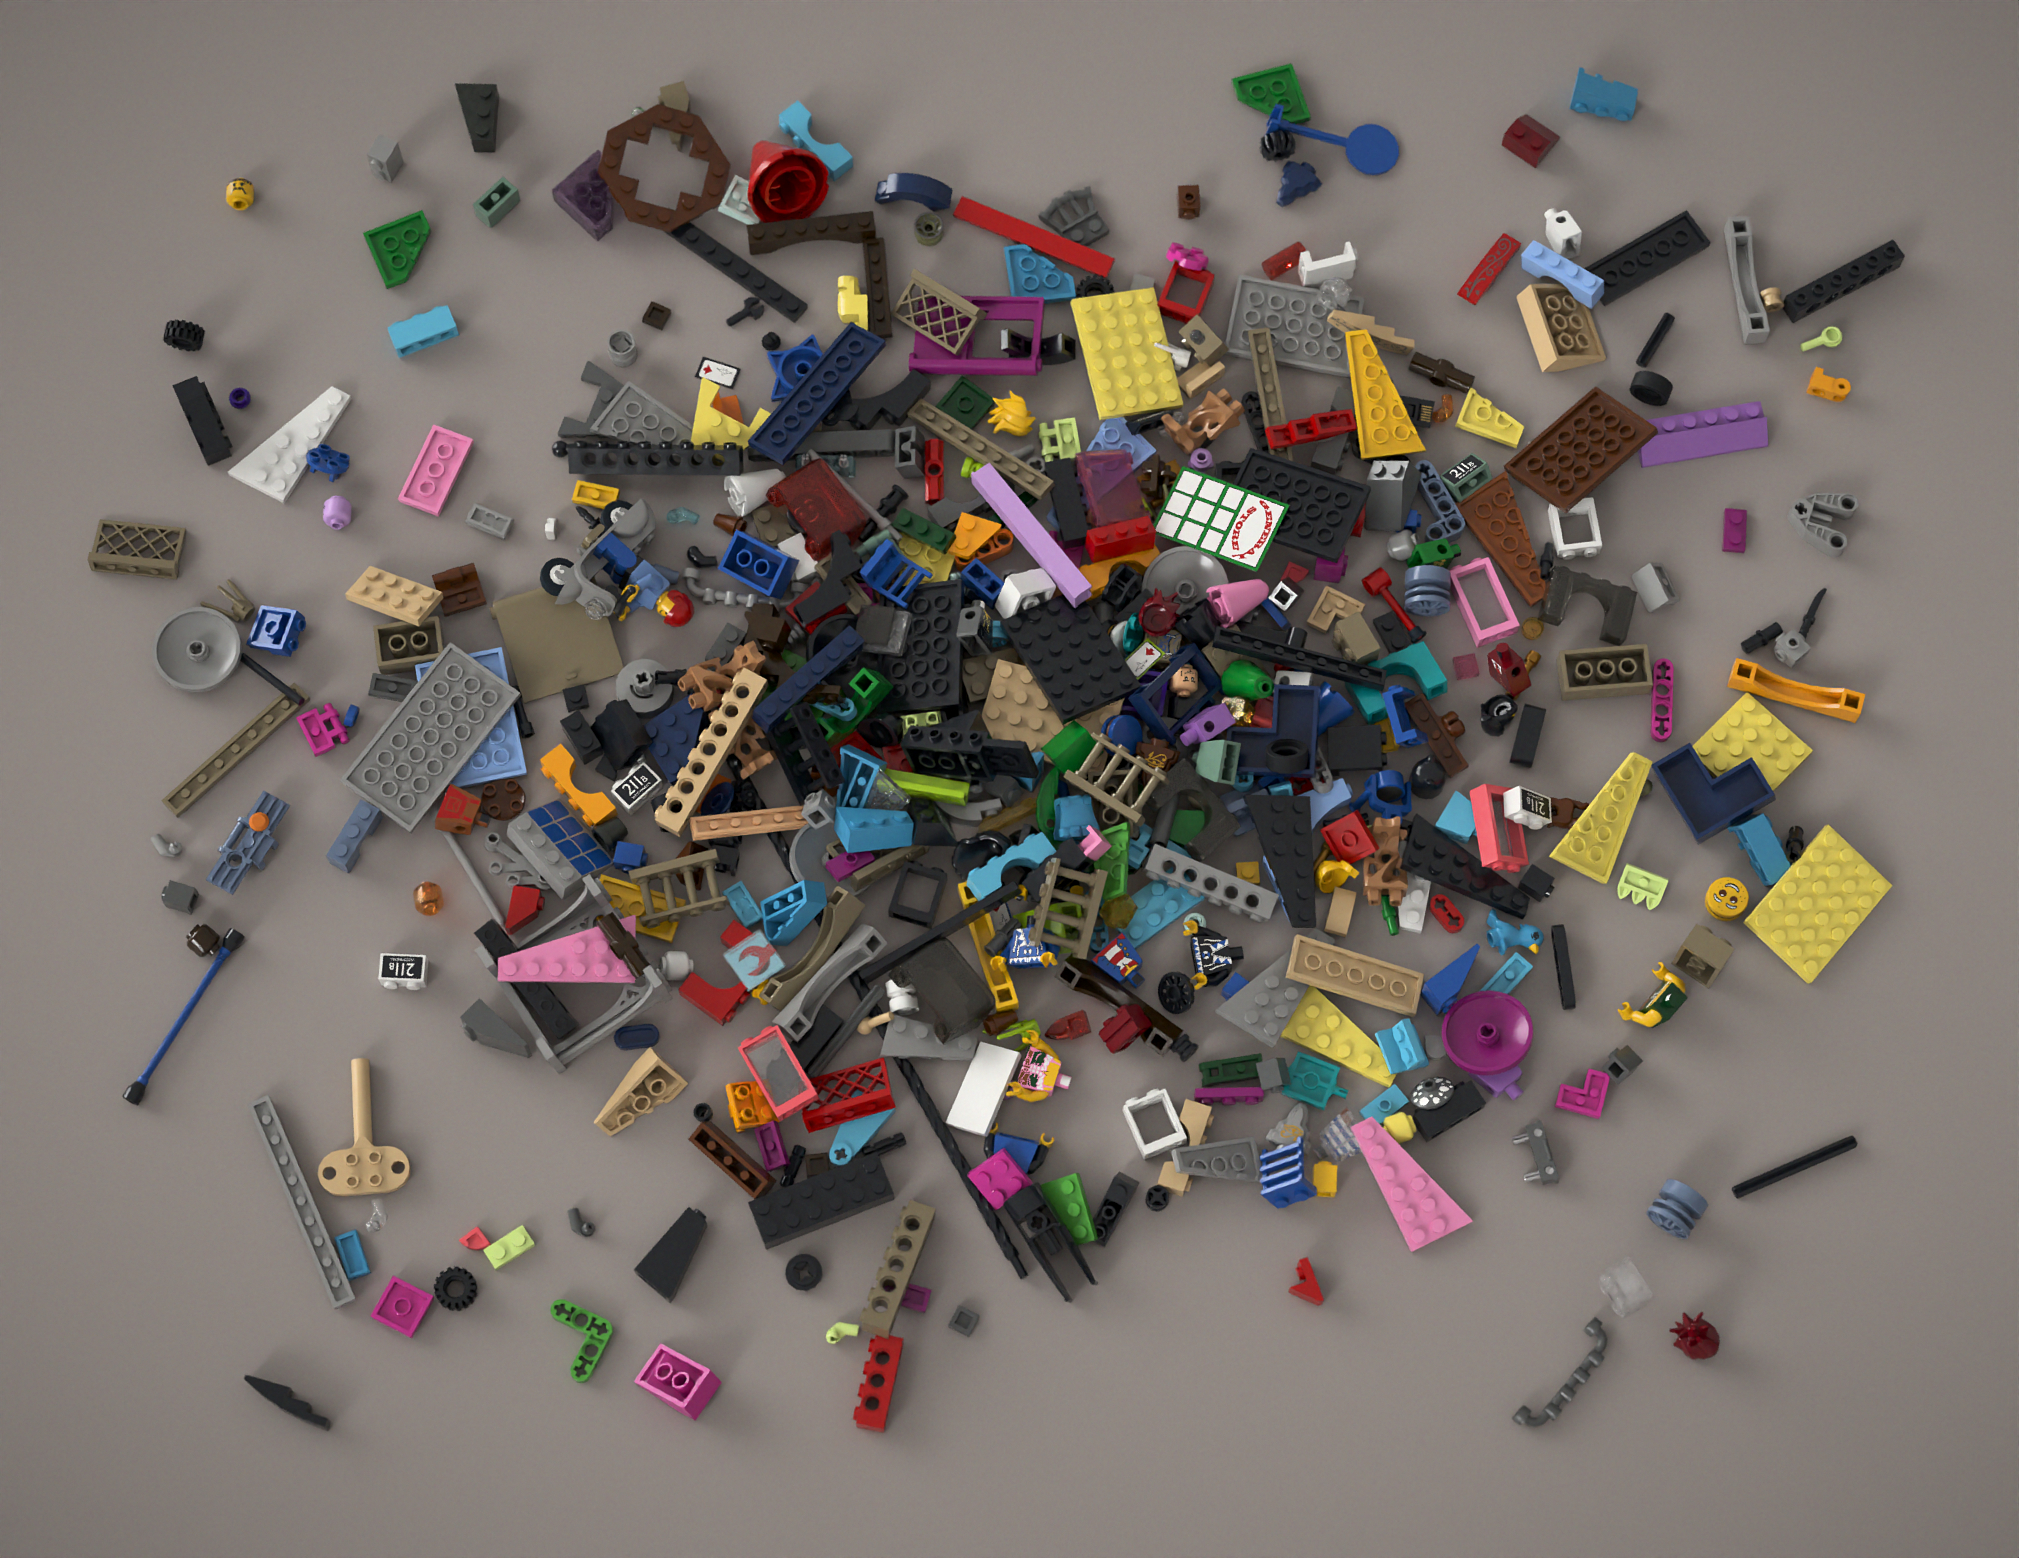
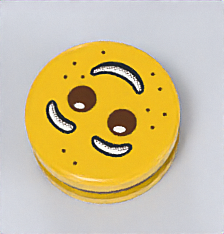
(1726, 899)

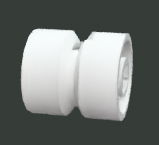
(902, 999)

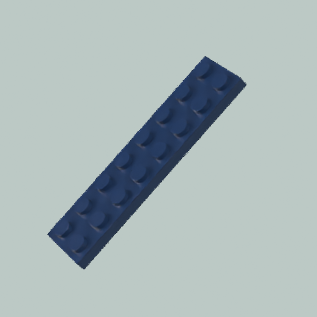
(816, 393)

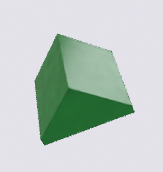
(1070, 747)

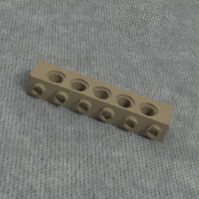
(882, 1322)

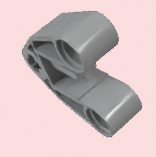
(1816, 518)

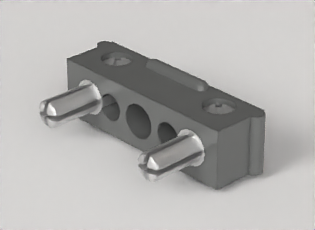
(1542, 1154)

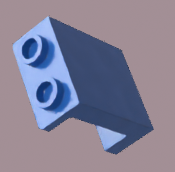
(1399, 719)

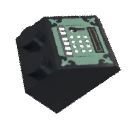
(930, 824)

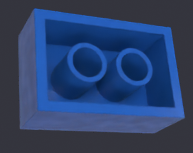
(758, 564)

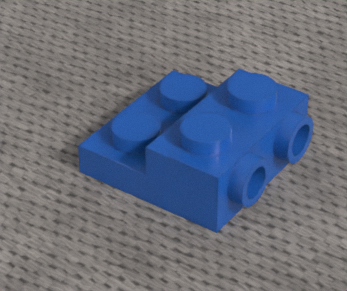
(276, 630)

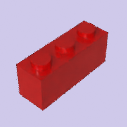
(1120, 539)

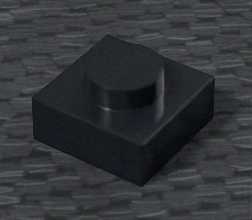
(575, 698)

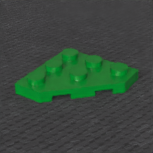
(1272, 87)
(398, 247)

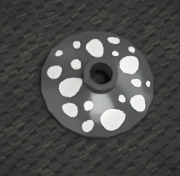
(1432, 1093)

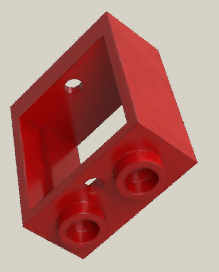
(1178, 311)

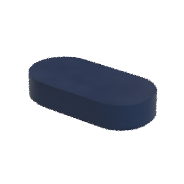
(636, 1037)

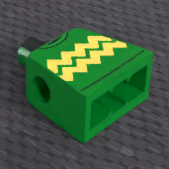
(1434, 553)

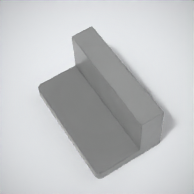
(1654, 586)

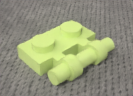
(1066, 436)

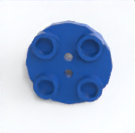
(328, 461)

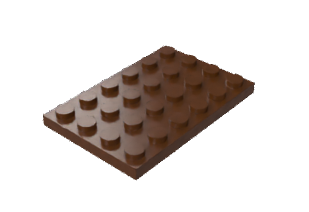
(1580, 449)

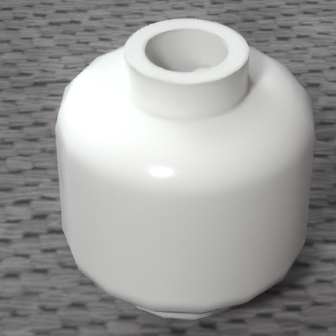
(675, 965)

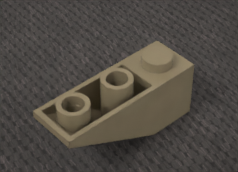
(676, 97)

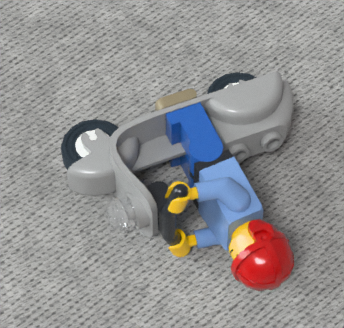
(615, 552)

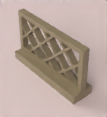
(942, 294)
(151, 567)
(883, 866)

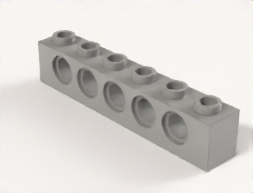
(1264, 898)

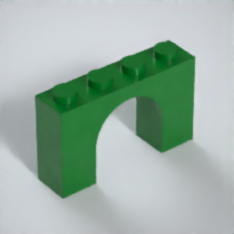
(870, 691)

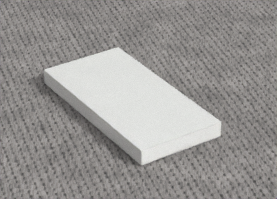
(983, 1089)

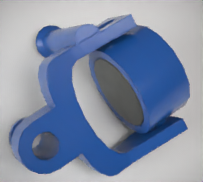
(1383, 789)

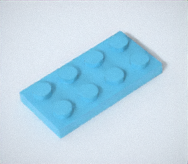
(1157, 909)

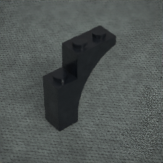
(891, 404)
(832, 592)

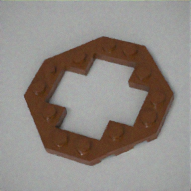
(625, 188)

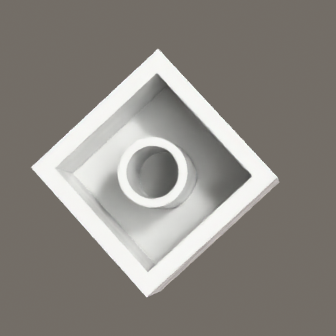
(1024, 591)

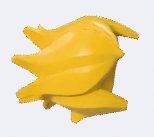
(1011, 416)

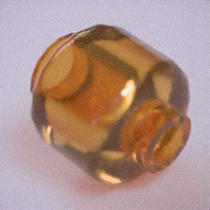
(428, 898)

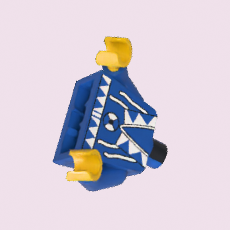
(1022, 955)

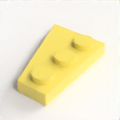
(1485, 420)

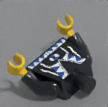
(1210, 955)

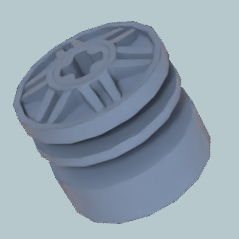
(1427, 590)
(1677, 1208)

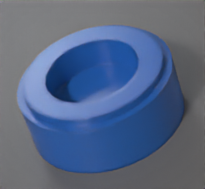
(351, 715)

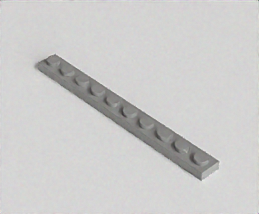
(302, 1202)

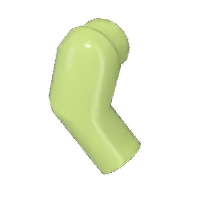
(841, 1329)

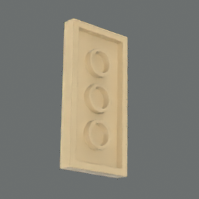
(394, 595)

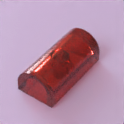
(1283, 260)

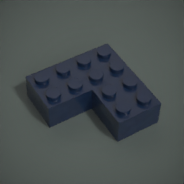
(1294, 717)
(1711, 803)

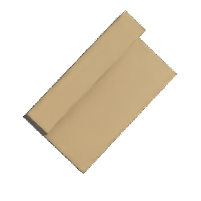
(1200, 378)

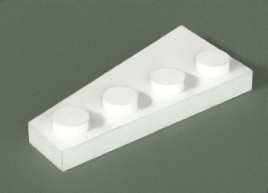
(1413, 906)

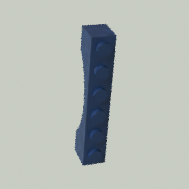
(790, 693)

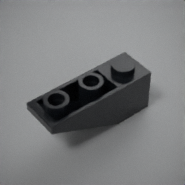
(1113, 1206)

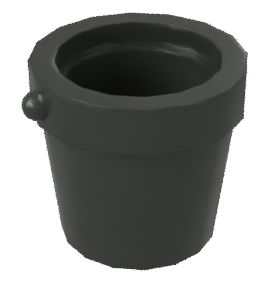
(610, 833)

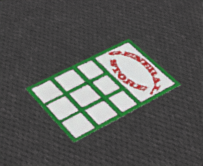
(1220, 518)

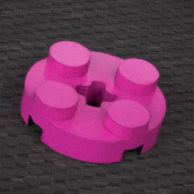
(1187, 258)

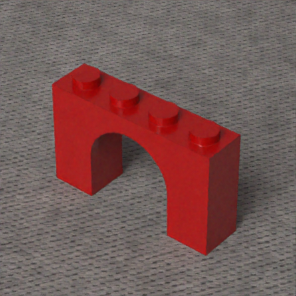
(713, 1001)

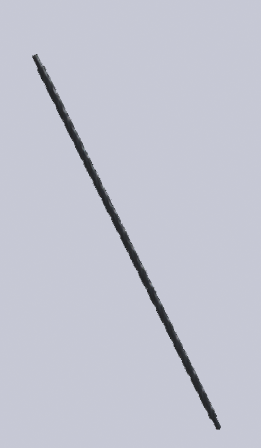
(904, 1065)

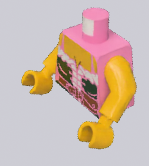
(1039, 1072)

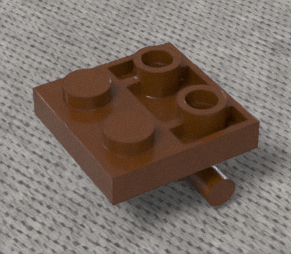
(459, 589)

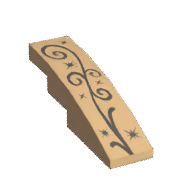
(1382, 336)

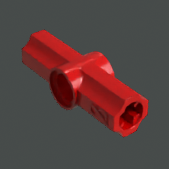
(934, 461)

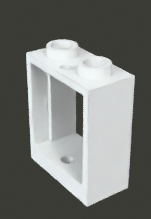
(1570, 551)
(1163, 1144)

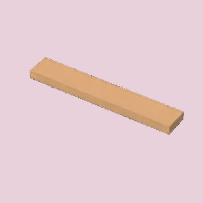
(747, 822)

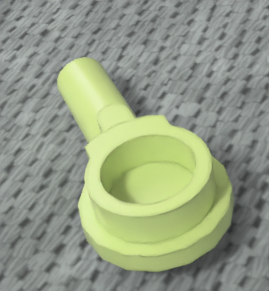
(1829, 337)

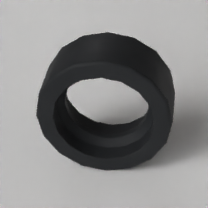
(1651, 388)
(1286, 756)

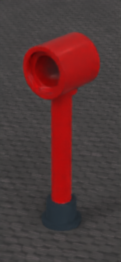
(1378, 583)

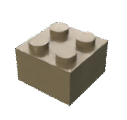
(1355, 640)

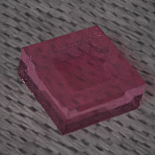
(1465, 666)

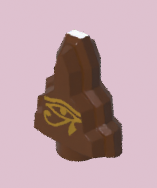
(1157, 755)

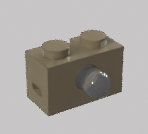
(1203, 340)

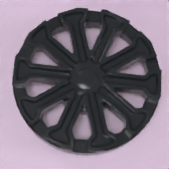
(1176, 992)

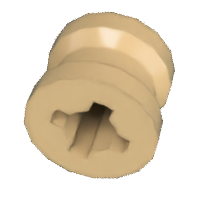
(1772, 299)

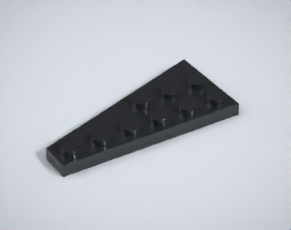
(1287, 845)

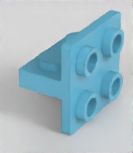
(1402, 1047)

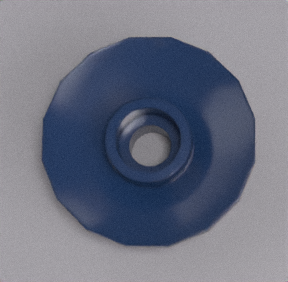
(718, 799)

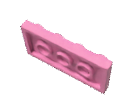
(436, 470)

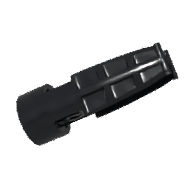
(1028, 1206)

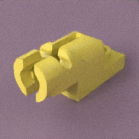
(851, 304)

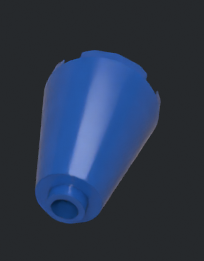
(1332, 708)

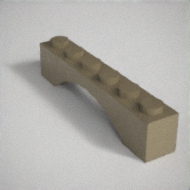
(837, 918)

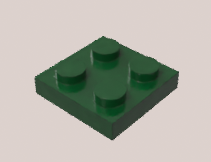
(966, 403)

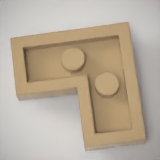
(1332, 604)

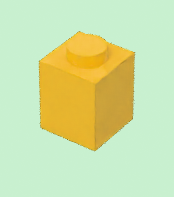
(1325, 1178)

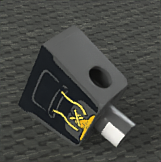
(976, 629)

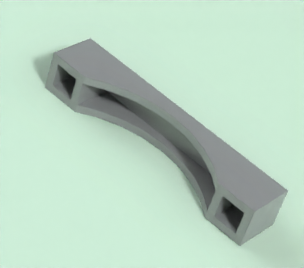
(1740, 253)
(853, 953)

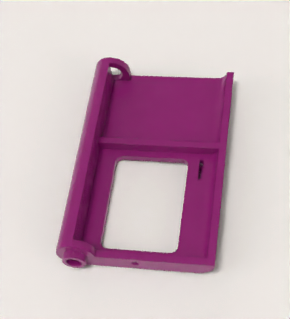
(933, 358)

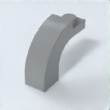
(971, 814)

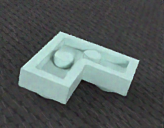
(736, 203)

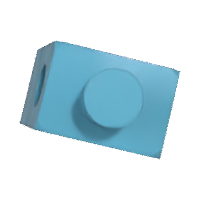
(1458, 819)

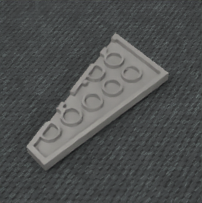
(639, 417)
(1269, 999)

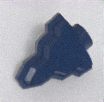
(1297, 182)

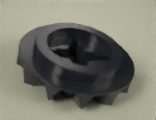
(747, 794)
(799, 1262)

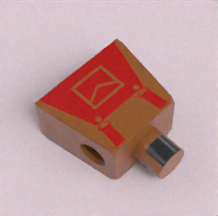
(460, 812)

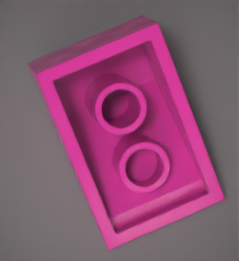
(678, 1381)

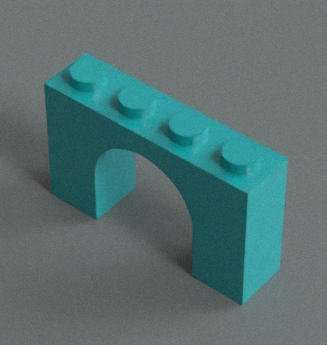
(1413, 662)

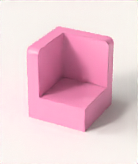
(1095, 844)

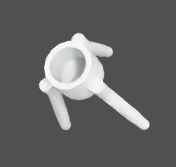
(1179, 356)

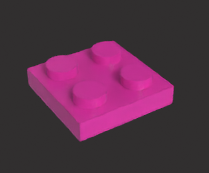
(999, 1178)
(402, 1307)

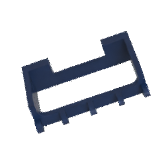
(1206, 674)

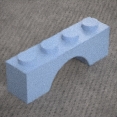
(1581, 283)

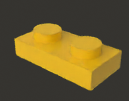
(594, 494)

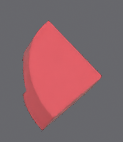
(1294, 572)
(475, 1240)

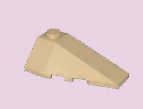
(641, 1090)

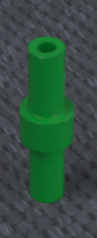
(1389, 915)

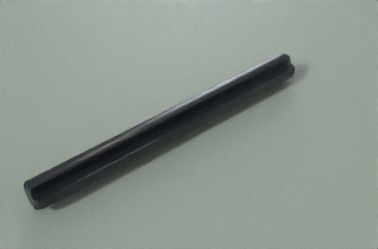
(1794, 1166)

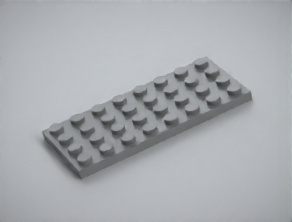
(430, 737)

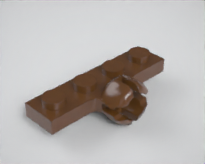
(1440, 732)

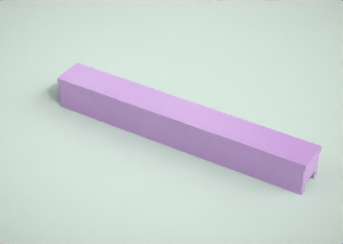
(1031, 534)

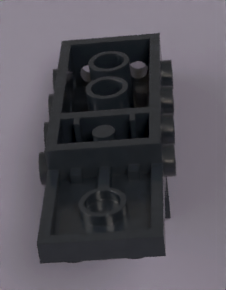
(966, 751)

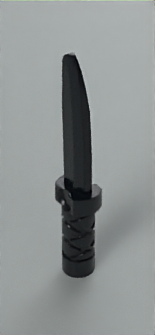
(1809, 618)

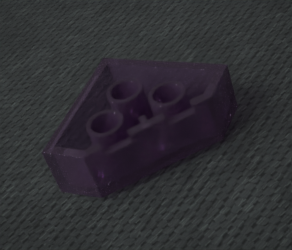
(587, 198)

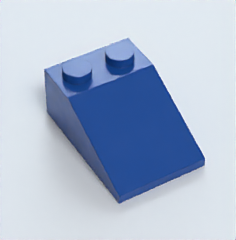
(1444, 987)

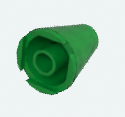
(1246, 681)

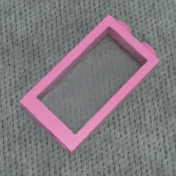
(1482, 602)

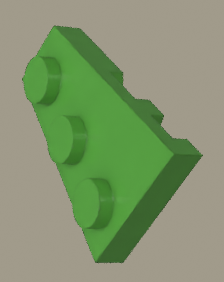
(1115, 861)
(1072, 1206)

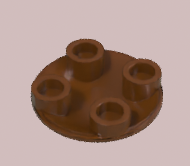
(503, 799)

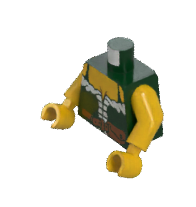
(1662, 1002)

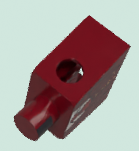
(1503, 664)

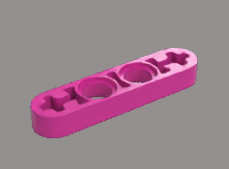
(1662, 700)

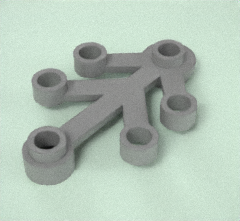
(520, 864)

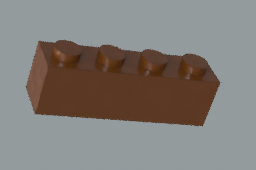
(732, 1160)

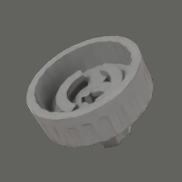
(635, 675)

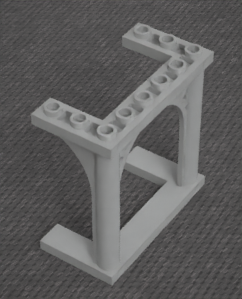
(589, 906)

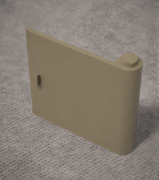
(554, 643)

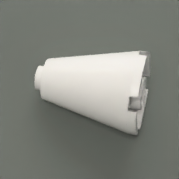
(750, 489)

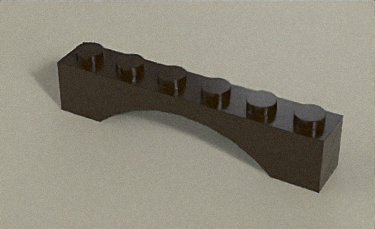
(771, 236)
(1088, 979)

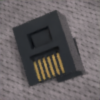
(1419, 411)

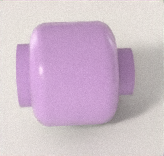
(337, 511)

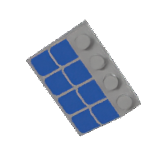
(558, 846)

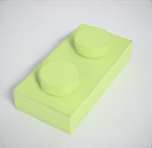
(509, 1247)

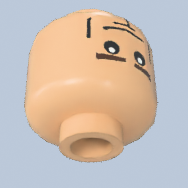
(1184, 681)

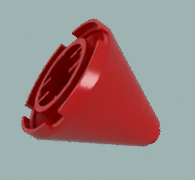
(785, 182)

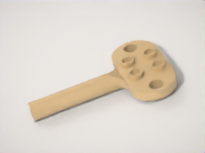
(363, 1167)

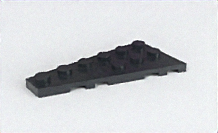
(1446, 863)

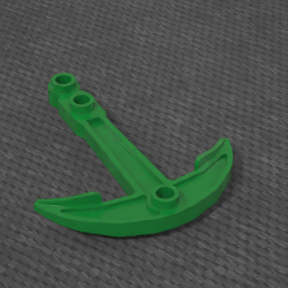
(1045, 805)

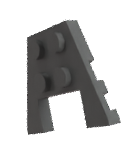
(608, 390)

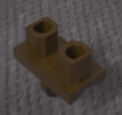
(1160, 475)

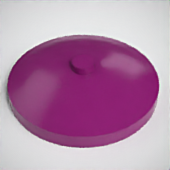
(1487, 1033)

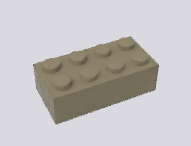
(1604, 672)

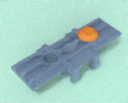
(254, 845)

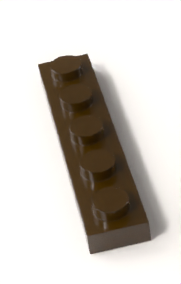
(877, 287)

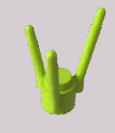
(1022, 1027)

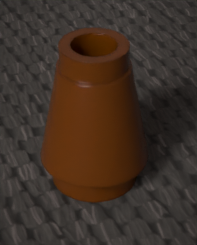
(730, 523)
(999, 1022)

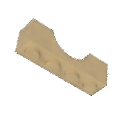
(1194, 1120)

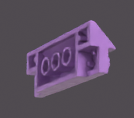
(1705, 434)

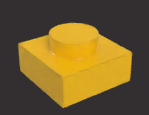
(1248, 871)

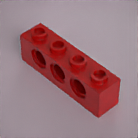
(876, 1419)

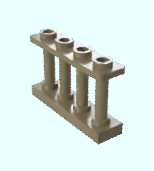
(1116, 800)
(664, 872)
(1089, 902)

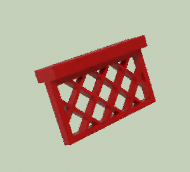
(849, 1108)

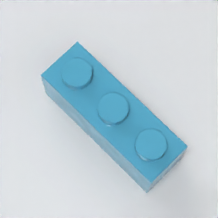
(422, 331)

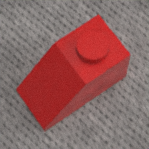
(523, 908)

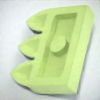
(1643, 884)

